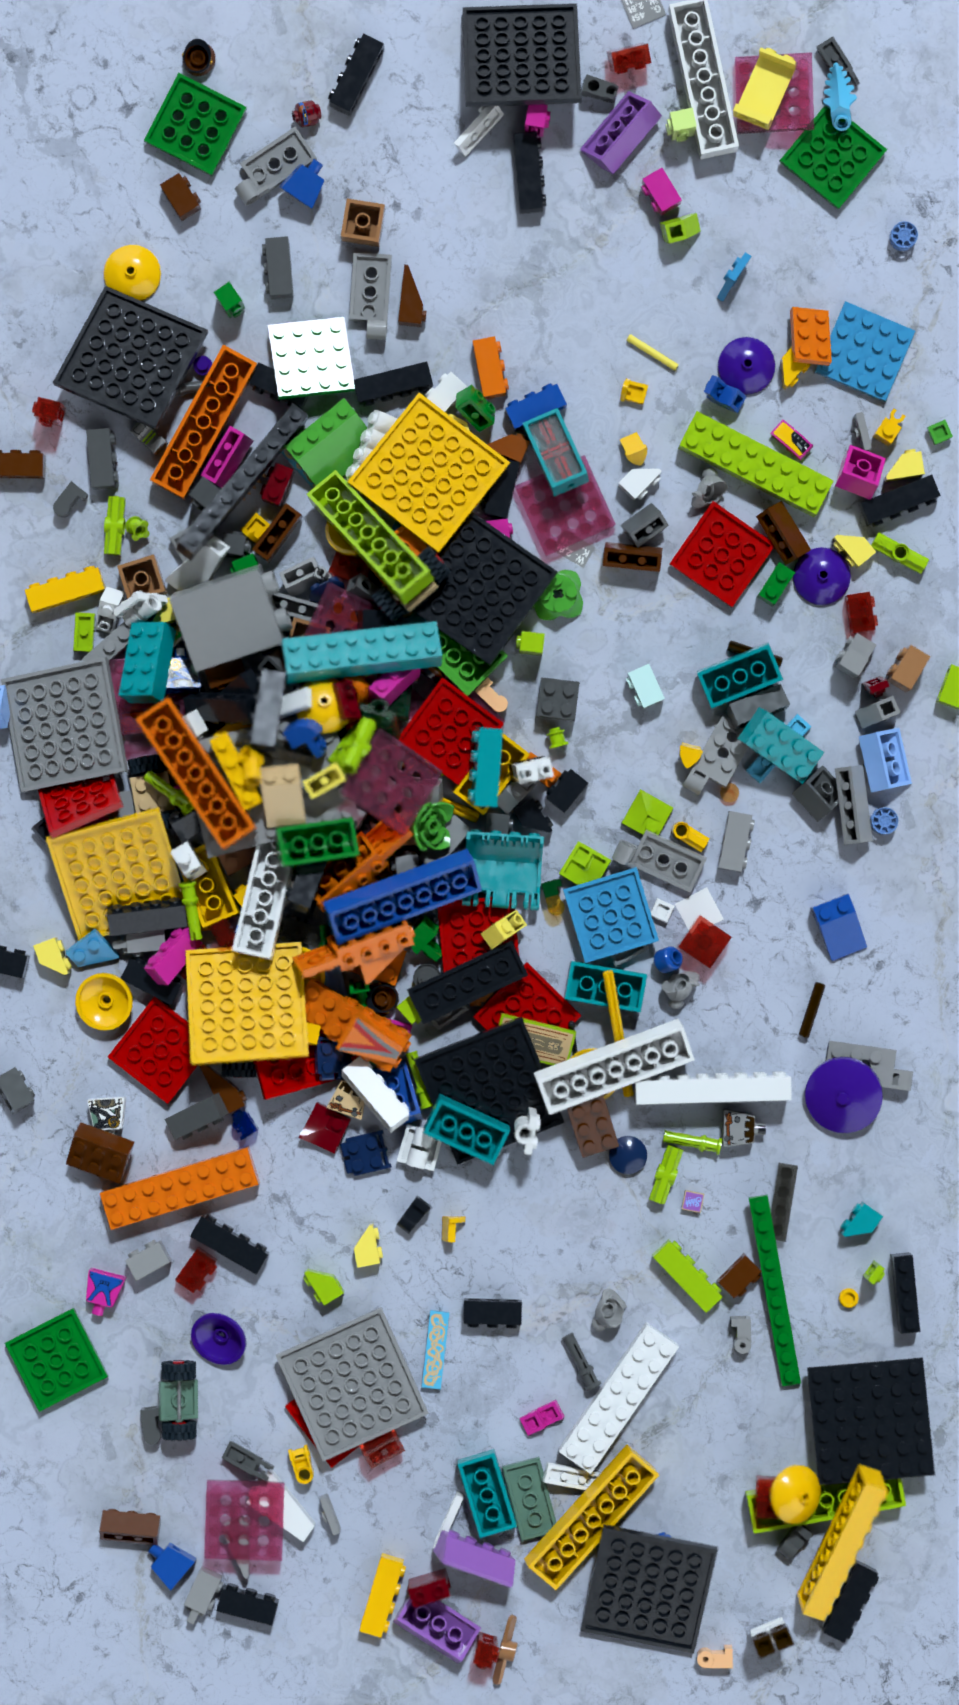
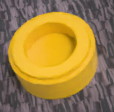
(848, 1297)

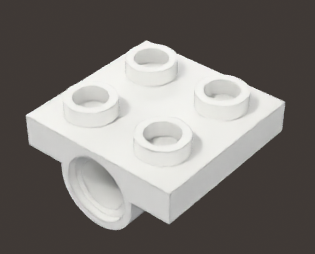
(140, 607)
(529, 1137)
(418, 1148)

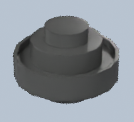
(424, 973)

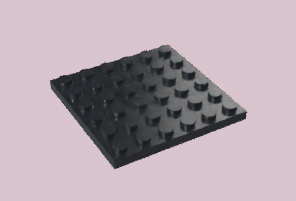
(521, 55)
(130, 357)
(488, 588)
(490, 1075)
(871, 1418)
(649, 1588)

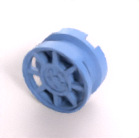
(903, 236)
(884, 820)

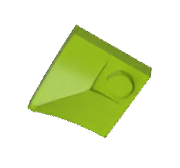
(647, 814)
(584, 865)

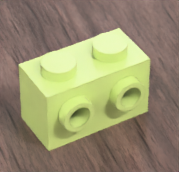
(681, 124)

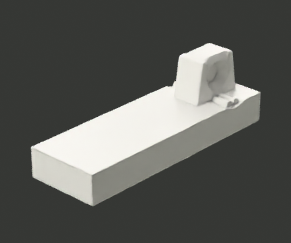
(478, 129)
(296, 702)
(568, 1476)
(449, 1518)

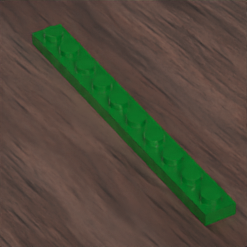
(774, 1290)

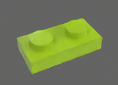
(84, 632)
(874, 1272)

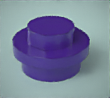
(202, 365)

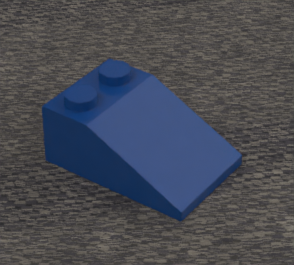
(839, 926)
(401, 1083)

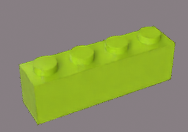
(684, 1272)

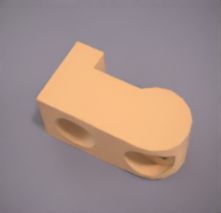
(495, 701)
(715, 1658)

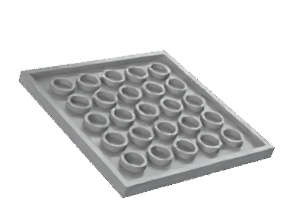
(65, 725)
(352, 1384)

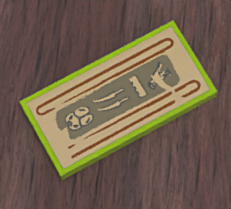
(550, 1041)

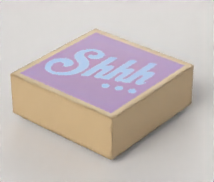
(692, 1201)

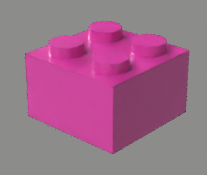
(860, 472)

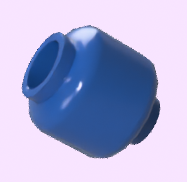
(668, 959)

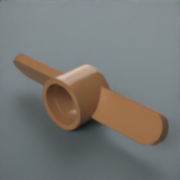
(506, 1651)

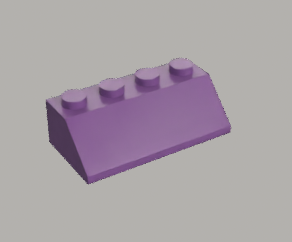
(621, 132)
(475, 1557)
(439, 1628)

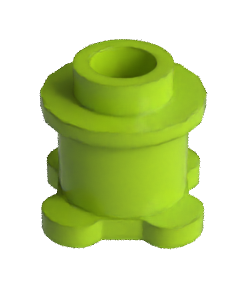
(137, 528)
(556, 738)

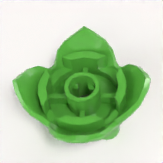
(569, 605)
(430, 827)

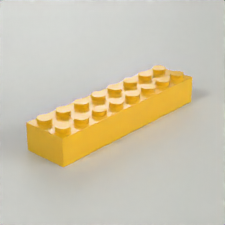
(583, 1522)
(842, 1542)

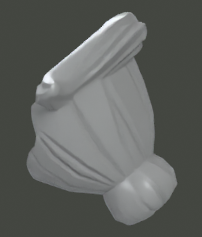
(709, 489)
(679, 987)
(608, 1311)

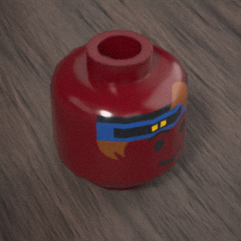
(306, 113)

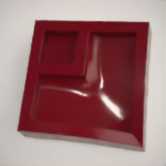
(325, 1127)

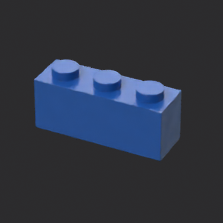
(535, 405)

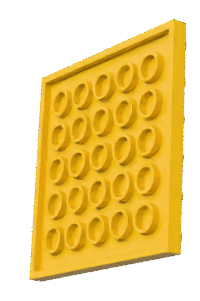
(428, 472)
(114, 865)
(245, 1005)

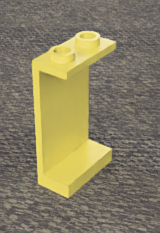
(765, 88)

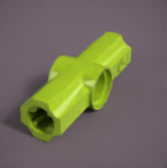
(114, 525)
(911, 558)
(357, 745)
(666, 1174)

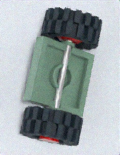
(178, 1400)

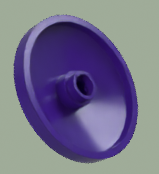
(843, 1095)

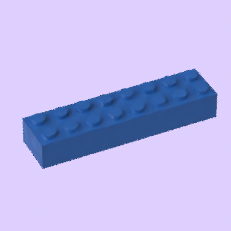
(402, 896)

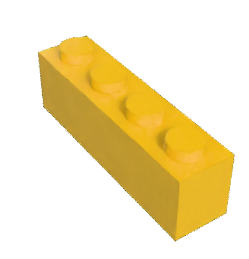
(65, 590)
(228, 757)
(381, 1595)

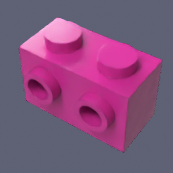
(537, 119)
(660, 191)

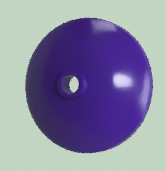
(736, 374)
(808, 579)
(218, 1338)

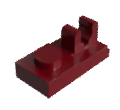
(876, 686)
(346, 700)

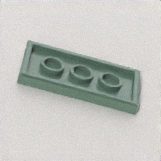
(529, 1498)

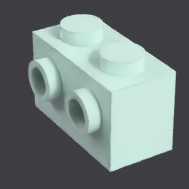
(645, 686)

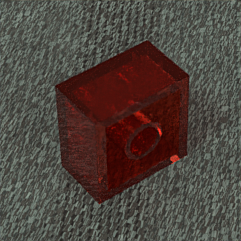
(704, 941)

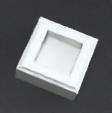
(662, 910)

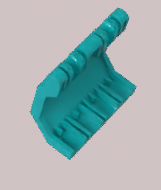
(506, 867)

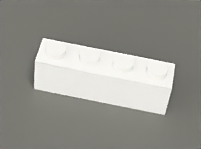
(445, 393)
(375, 1094)

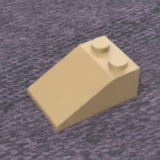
(283, 795)

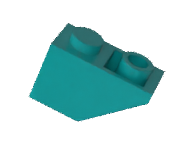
(862, 1221)

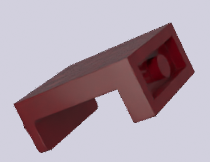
(429, 1587)

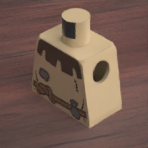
(347, 1101)

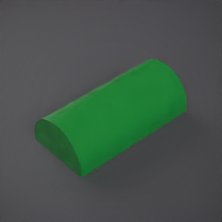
(316, 842)

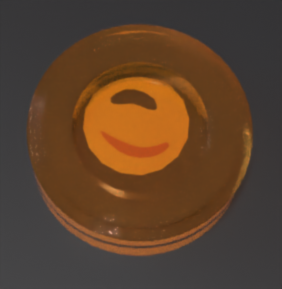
(729, 793)

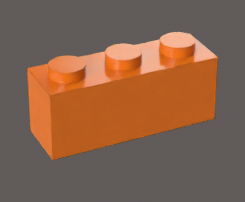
(490, 367)

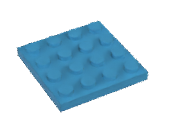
(866, 351)
(610, 915)

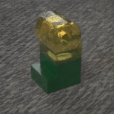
(554, 904)

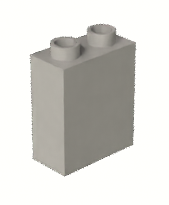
(230, 617)

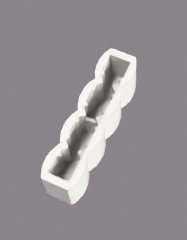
(377, 427)

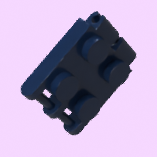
(330, 1060)
(365, 1153)

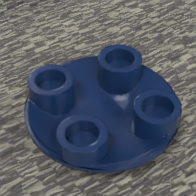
(317, 589)
(629, 1156)

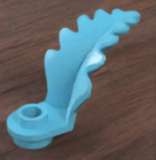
(839, 97)

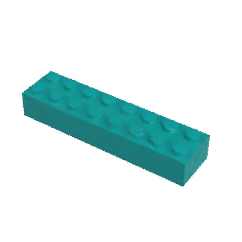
(361, 652)

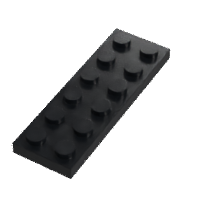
(467, 982)

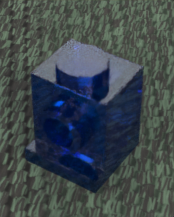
(243, 1123)

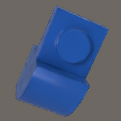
(724, 395)
(307, 732)

